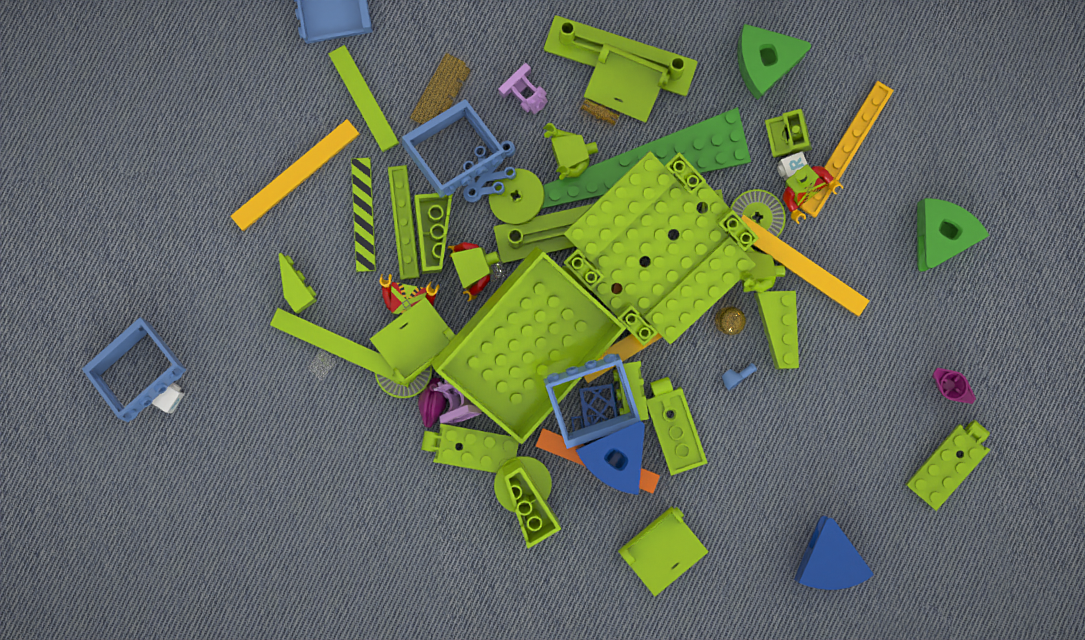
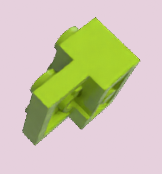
(797, 130)

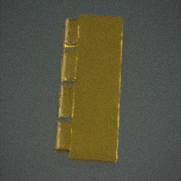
(442, 84)

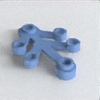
(490, 175)

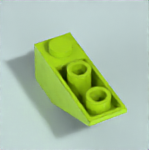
(294, 288)

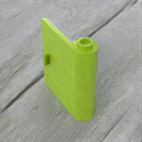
(628, 80)
(413, 341)
(663, 550)

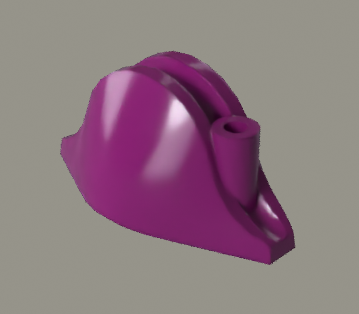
(953, 385)
(431, 403)

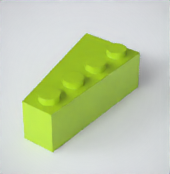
(432, 227)
(780, 326)
(531, 507)

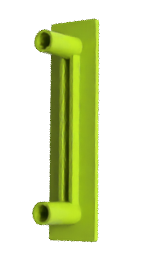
(585, 43)
(543, 231)

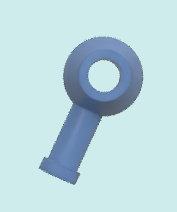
(732, 378)

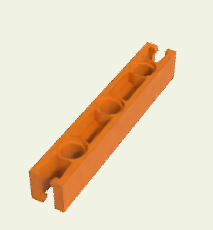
(555, 444)

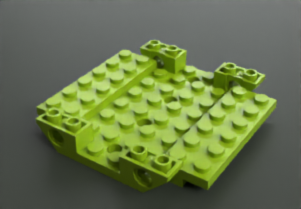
(682, 273)

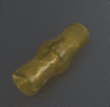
(600, 112)

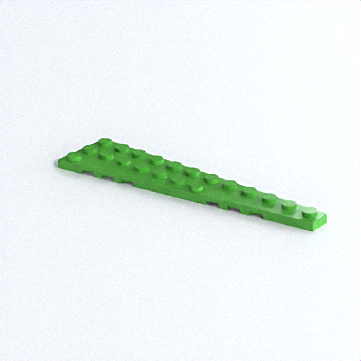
(706, 146)

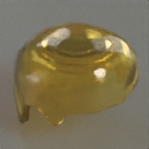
(730, 320)

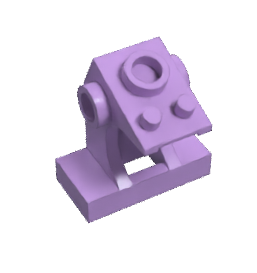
(517, 84)
(457, 411)

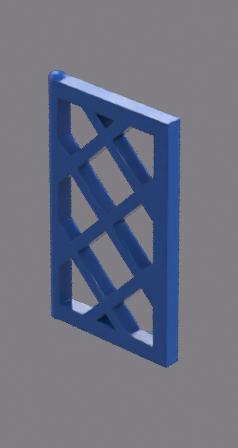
(585, 406)

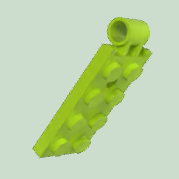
(675, 434)
(480, 449)
(944, 470)

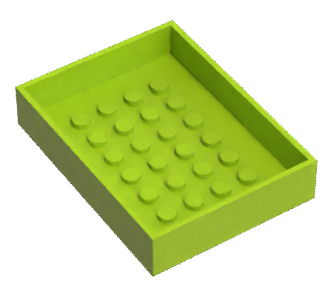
(520, 336)

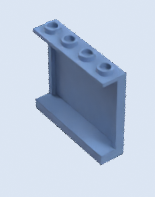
(332, 19)

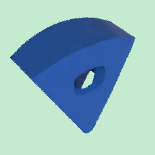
(616, 458)
(831, 559)

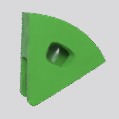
(767, 57)
(944, 232)

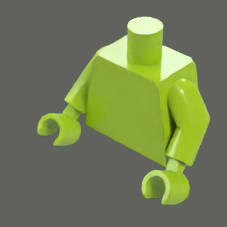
(569, 151)
(763, 274)

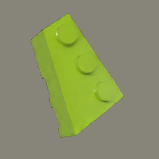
(636, 385)

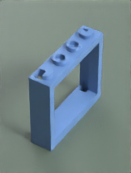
(439, 123)
(116, 350)
(603, 428)

